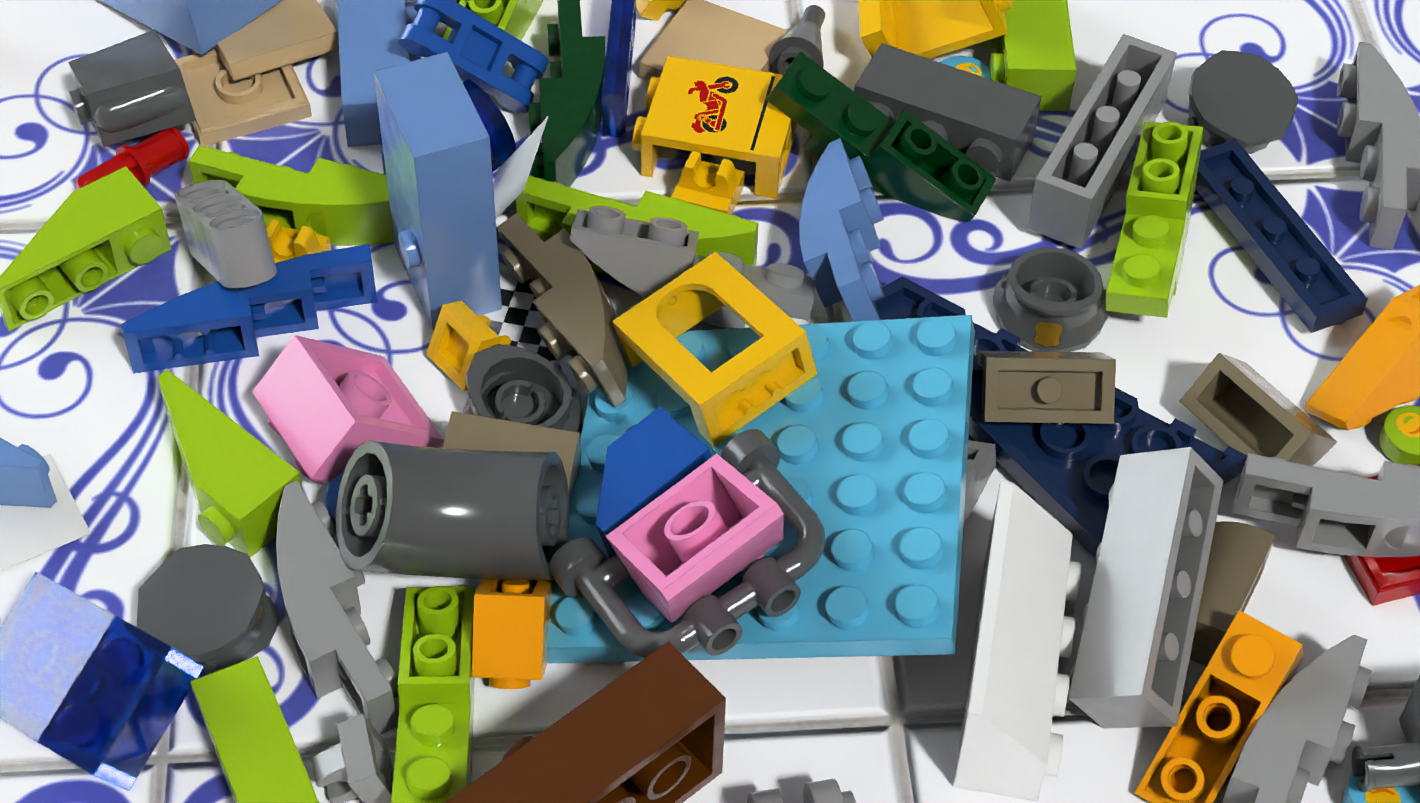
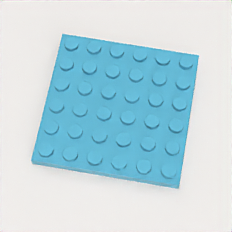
(869, 449)

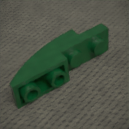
(569, 98)
(899, 155)

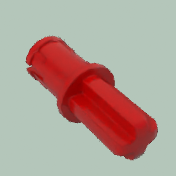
(142, 159)

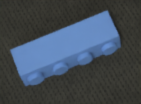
(366, 44)

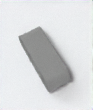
(226, 233)

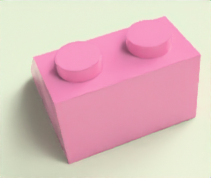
(333, 401)
(697, 536)

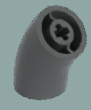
(452, 511)

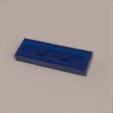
(618, 67)

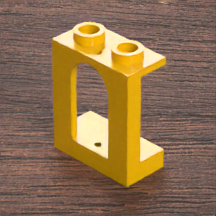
(744, 384)

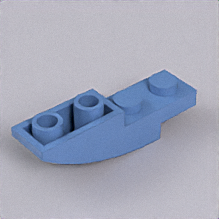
(841, 232)

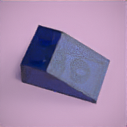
(88, 681)

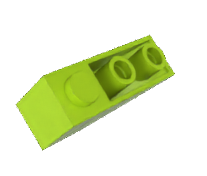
(82, 246)

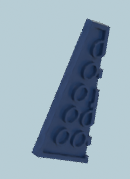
(1060, 463)

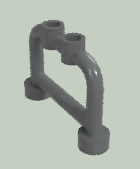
(711, 621)

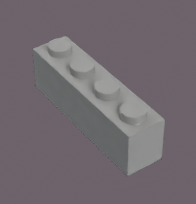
(1100, 141)
(1146, 590)

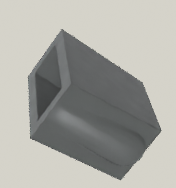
(130, 90)

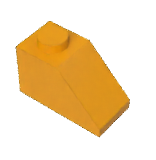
(511, 631)

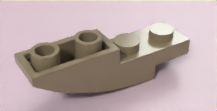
(571, 305)

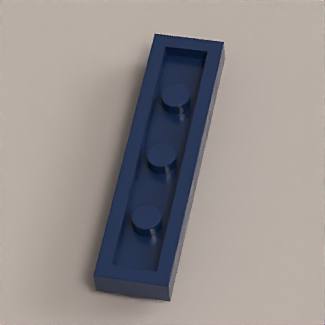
(1277, 238)

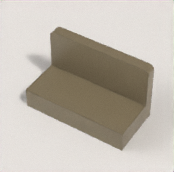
(1047, 387)

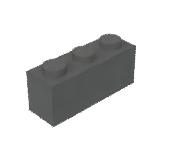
(972, 113)

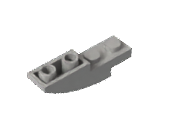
(1383, 137)
(657, 252)
(1335, 508)
(326, 611)
(1302, 729)

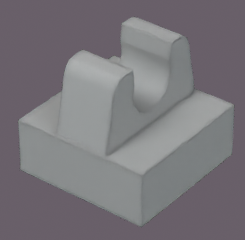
(357, 765)

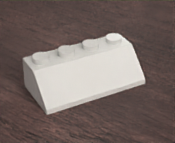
(1017, 652)

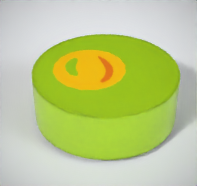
(1401, 435)

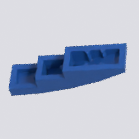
(225, 322)

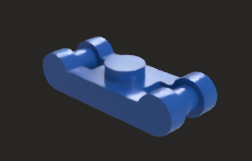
(477, 51)

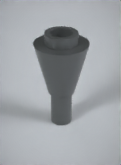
(803, 38)

